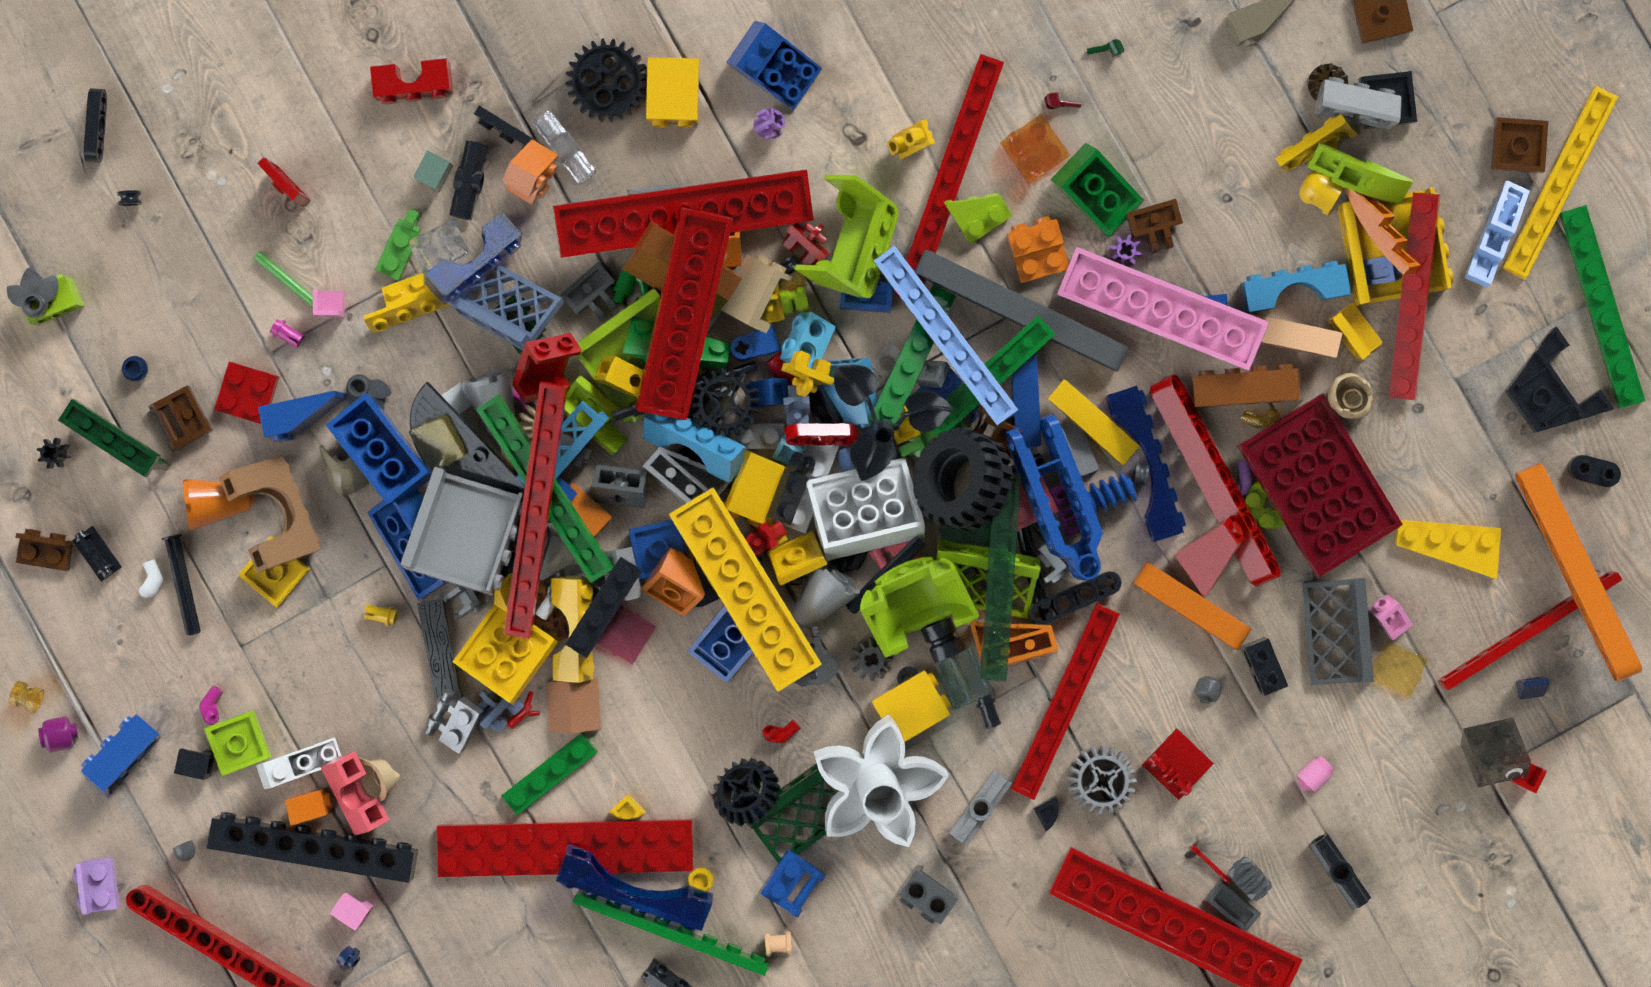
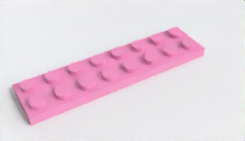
(1163, 308)

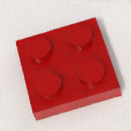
(245, 391)

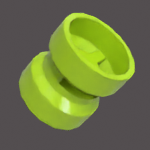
(800, 300)

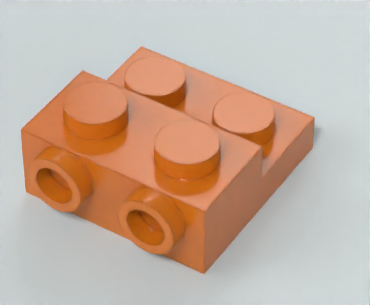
(1037, 249)

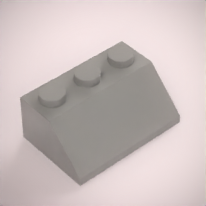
(1359, 103)

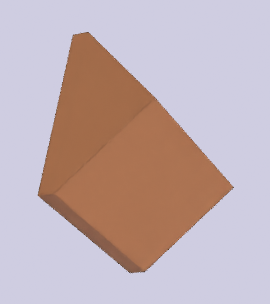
(573, 706)

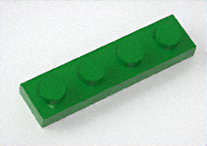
(549, 773)

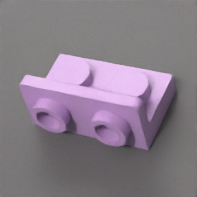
(96, 885)

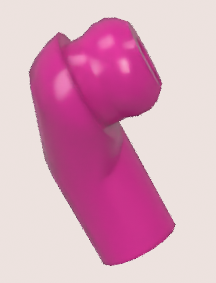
(208, 705)

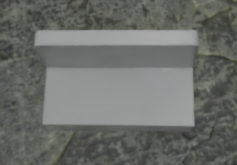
(1080, 449)

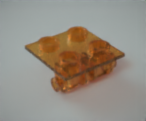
(1034, 149)

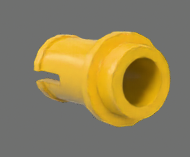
(381, 614)

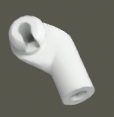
(153, 581)
(546, 607)

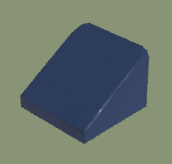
(1532, 687)

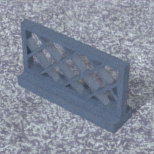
(498, 324)

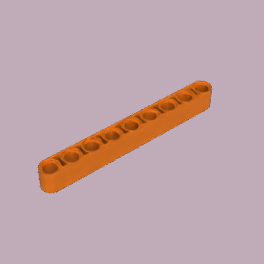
(1578, 572)

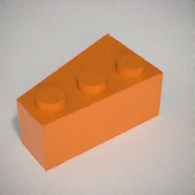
(1025, 644)

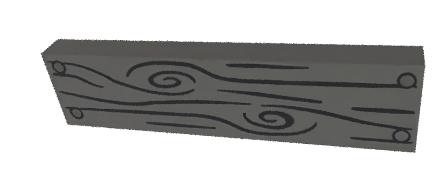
(439, 648)

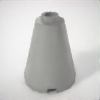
(488, 386)
(823, 595)

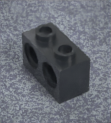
(1264, 666)

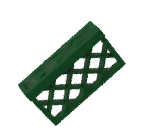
(111, 439)
(788, 795)

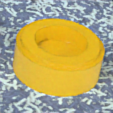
(701, 878)

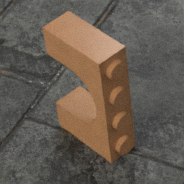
(274, 479)

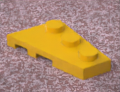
(1329, 134)

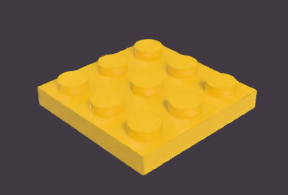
(503, 660)

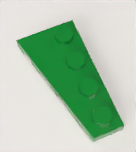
(638, 339)

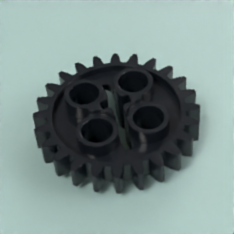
(593, 61)

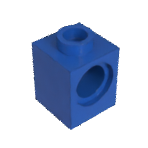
(770, 391)

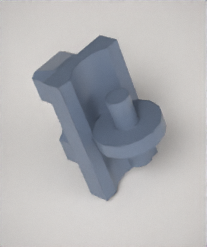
(796, 407)
(493, 706)

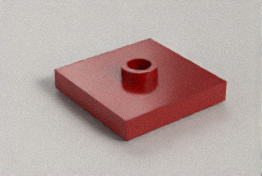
(283, 183)

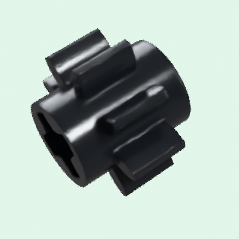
(47, 450)

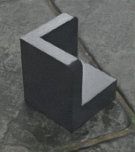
(194, 763)

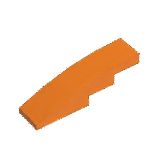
(1376, 222)

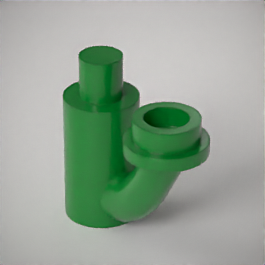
(625, 285)

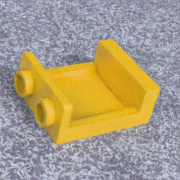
(672, 91)
(754, 489)
(914, 704)

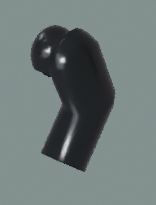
(851, 562)

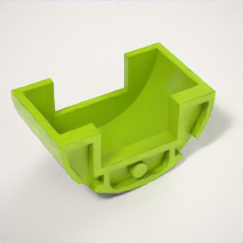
(912, 598)

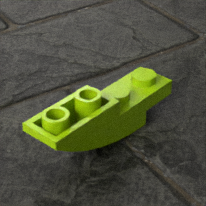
(1358, 175)

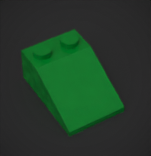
(1097, 189)

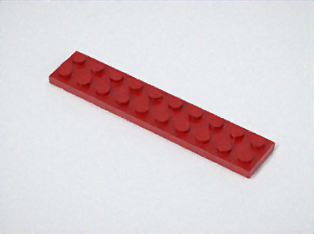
(621, 220)
(540, 846)
(1172, 923)

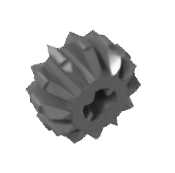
(873, 667)
(1250, 878)

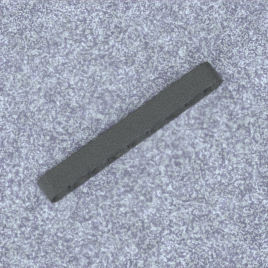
(1020, 309)

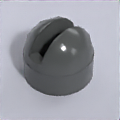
(185, 851)

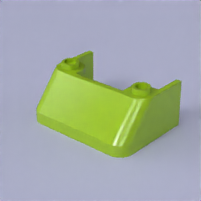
(863, 238)

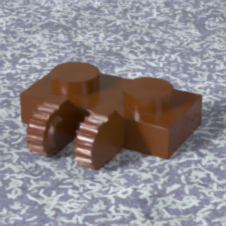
(1153, 219)

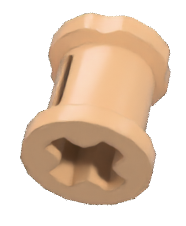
(778, 944)

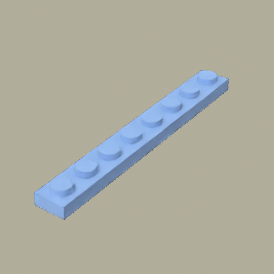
(946, 336)

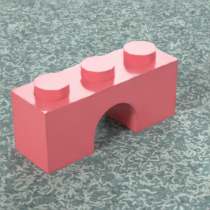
(359, 809)

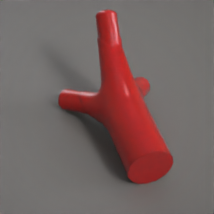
(523, 713)

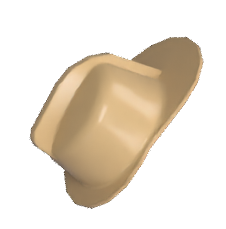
(379, 778)

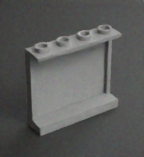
(463, 532)

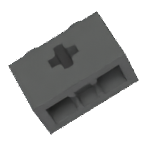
(620, 486)

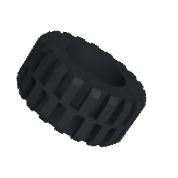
(987, 484)

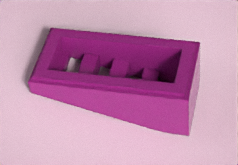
(1064, 521)

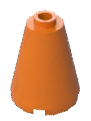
(208, 503)

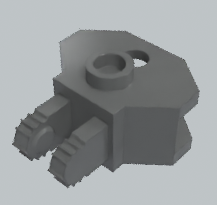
(471, 599)
(824, 672)

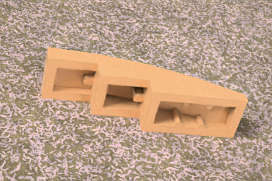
(1301, 337)

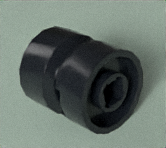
(942, 639)

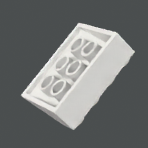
(865, 514)

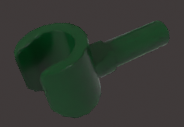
(1115, 47)

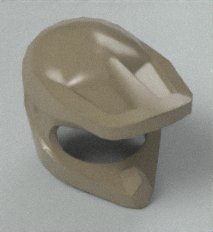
(343, 475)

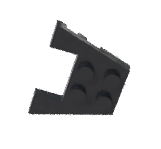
(1542, 394)

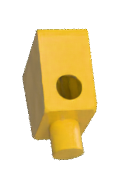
(617, 373)

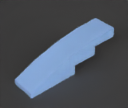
(1497, 234)

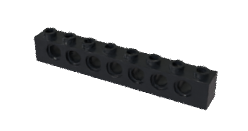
(222, 839)

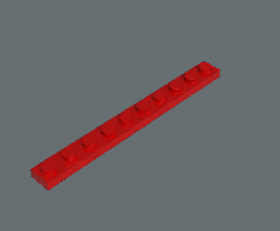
(955, 158)
(535, 509)

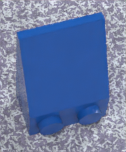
(294, 416)
(721, 646)

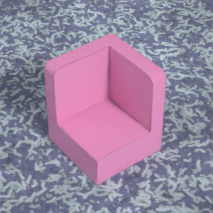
(329, 304)
(351, 911)

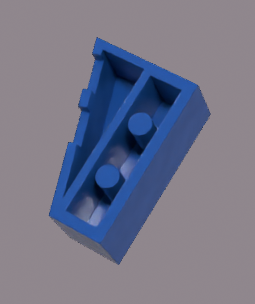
(119, 754)

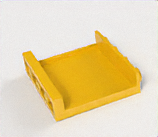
(1360, 246)

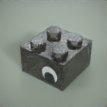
(1495, 752)

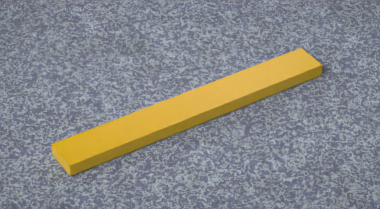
(1559, 182)

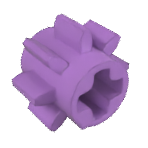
(769, 123)
(1122, 258)

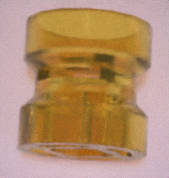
(26, 696)

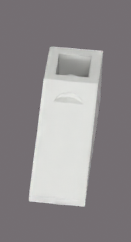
(297, 763)

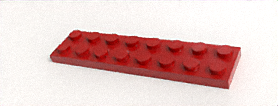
(684, 313)

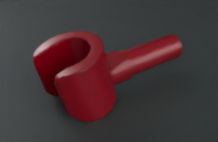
(1053, 102)

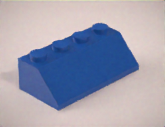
(379, 449)
(395, 527)

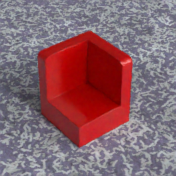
(1533, 780)

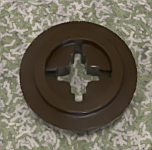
(1320, 74)

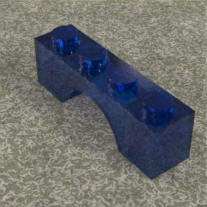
(449, 278)

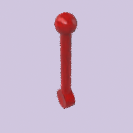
(1225, 878)

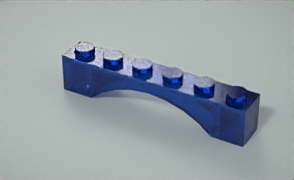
(1161, 514)
(682, 905)

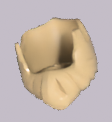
(1350, 396)

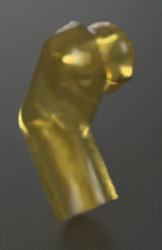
(1259, 421)

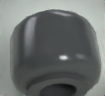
(1208, 689)

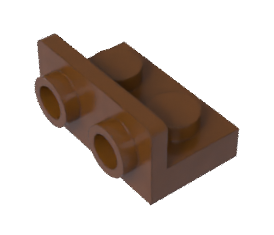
(44, 551)

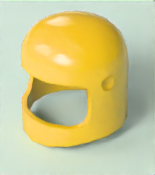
(1320, 191)

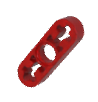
(820, 434)

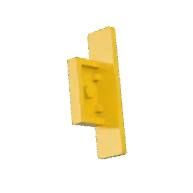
(404, 302)

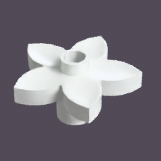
(877, 784)

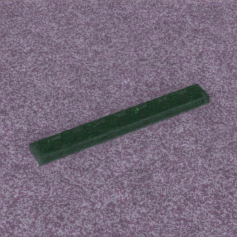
(1000, 587)

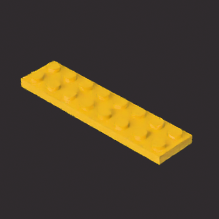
(745, 589)

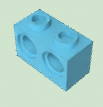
(800, 337)

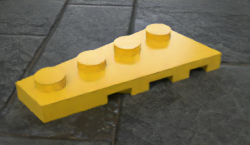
(1461, 545)

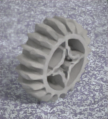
(1091, 786)

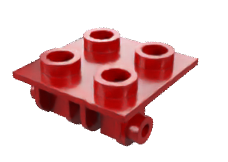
(1177, 764)

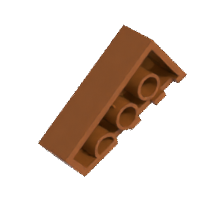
(1247, 387)

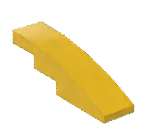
(1093, 422)

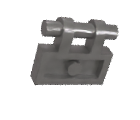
(461, 724)

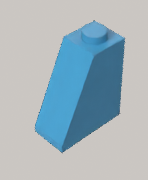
(851, 414)

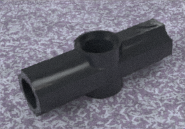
(468, 180)
(1348, 884)

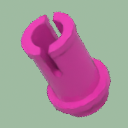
(286, 333)

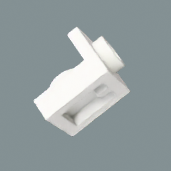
(1051, 560)

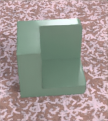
(433, 171)

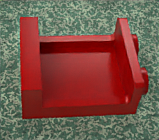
(544, 361)

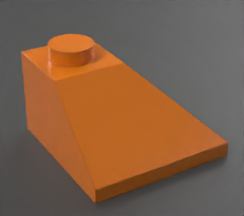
(675, 582)

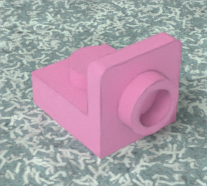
(1390, 616)

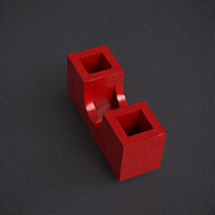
(433, 81)

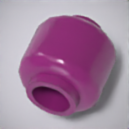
(57, 734)

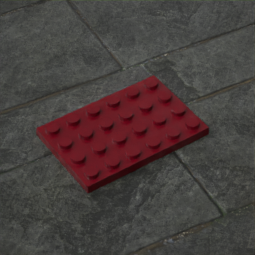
(1319, 485)

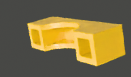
(573, 598)

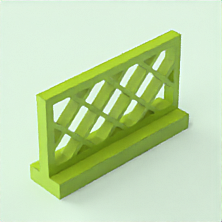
(977, 556)

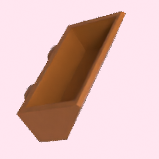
(651, 259)

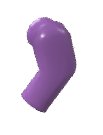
(1245, 477)

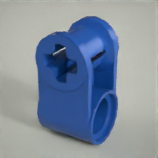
(759, 344)

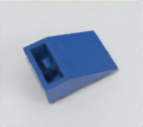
(774, 64)

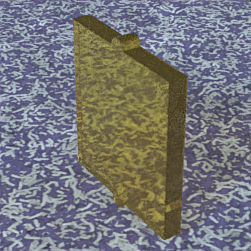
(437, 443)
(1398, 668)

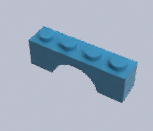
(1327, 283)
(719, 453)

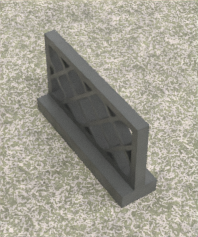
(1361, 631)

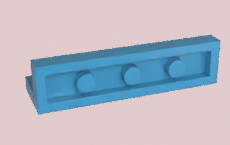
(579, 442)

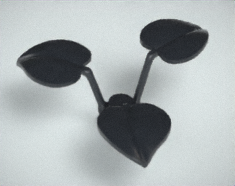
(874, 454)

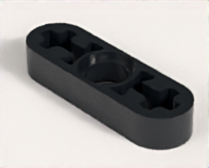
(95, 125)

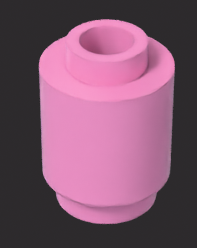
(1314, 774)

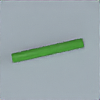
(284, 278)

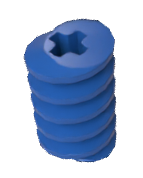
(1112, 492)

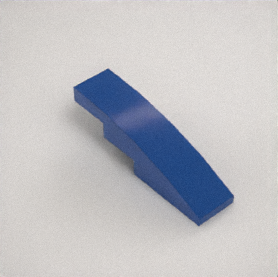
(1026, 399)

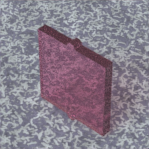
(626, 634)

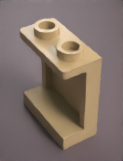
(755, 291)

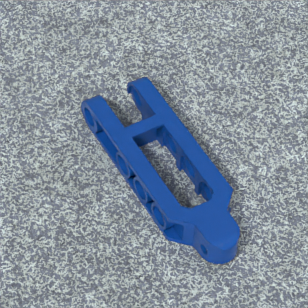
(1082, 555)

